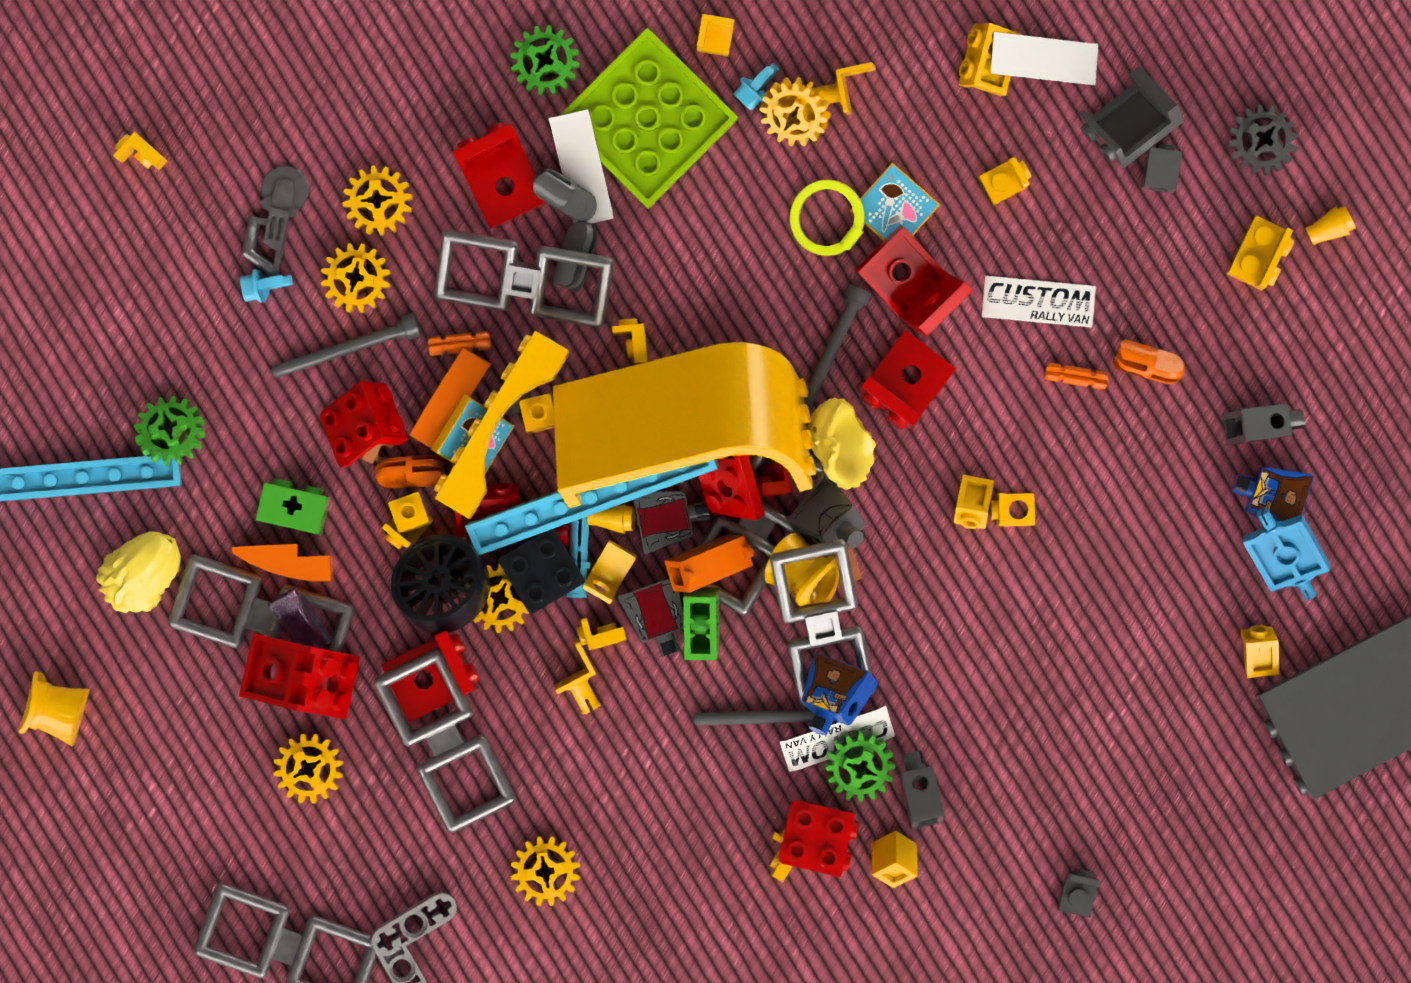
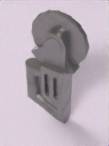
(283, 194)

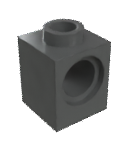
(1161, 168)

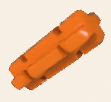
(456, 342)
(1076, 376)

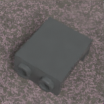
(1132, 120)

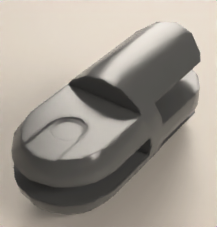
(564, 195)
(581, 238)

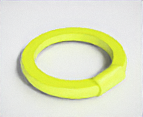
(851, 236)

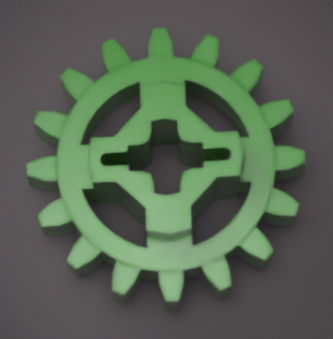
(532, 53)
(158, 434)
(865, 753)

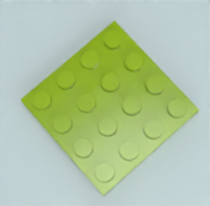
(651, 117)

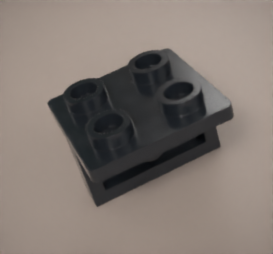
(541, 571)

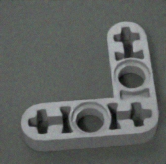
(398, 950)

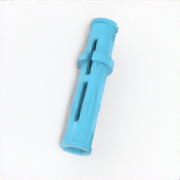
(582, 549)

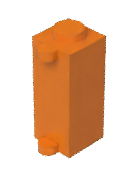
(709, 563)

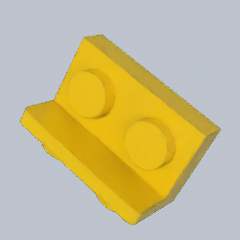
(976, 67)
(1260, 253)

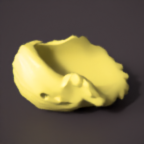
(841, 443)
(139, 572)

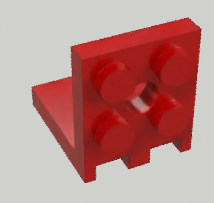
(490, 160)
(925, 292)
(892, 394)
(732, 488)
(299, 676)
(419, 702)

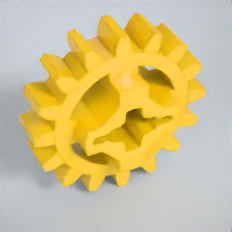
(808, 120)
(375, 186)
(341, 275)
(491, 617)
(317, 781)
(531, 873)

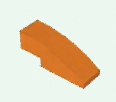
(460, 379)
(287, 562)

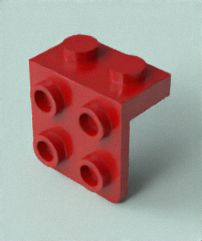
(361, 421)
(818, 838)

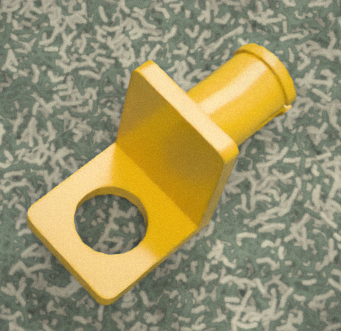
(838, 91)
(579, 683)

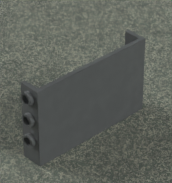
(1344, 711)

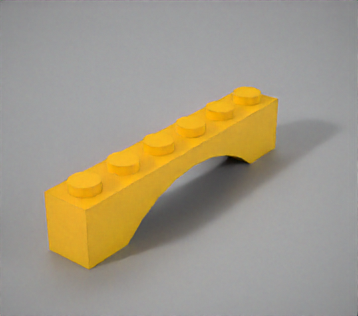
(536, 366)

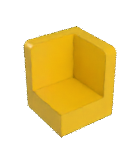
(715, 35)
(894, 859)

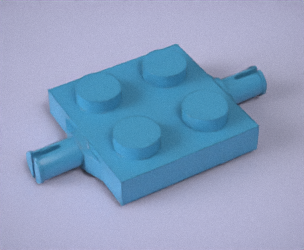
(1286, 553)

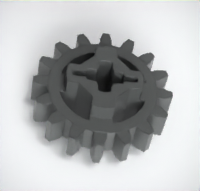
(1272, 148)

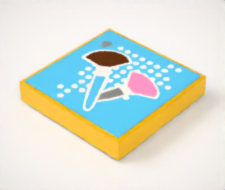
(896, 202)
(458, 425)

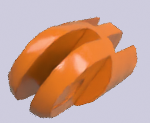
(1149, 362)
(410, 471)

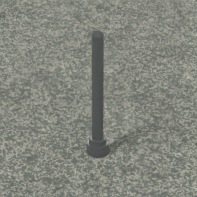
(854, 301)
(405, 328)
(754, 717)

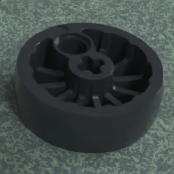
(440, 583)

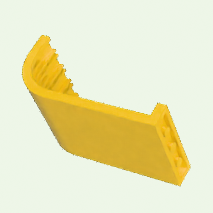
(680, 415)

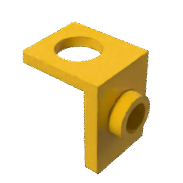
(1000, 509)
(402, 540)
(609, 571)

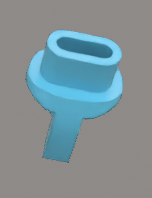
(752, 91)
(258, 286)

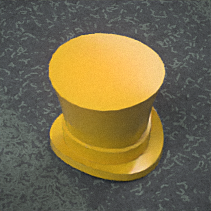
(809, 580)
(54, 709)

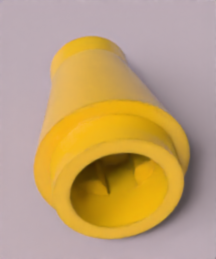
(1331, 225)
(617, 518)

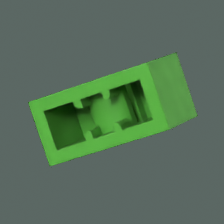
(273, 507)
(701, 624)

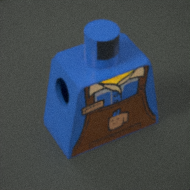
(1276, 489)
(835, 692)

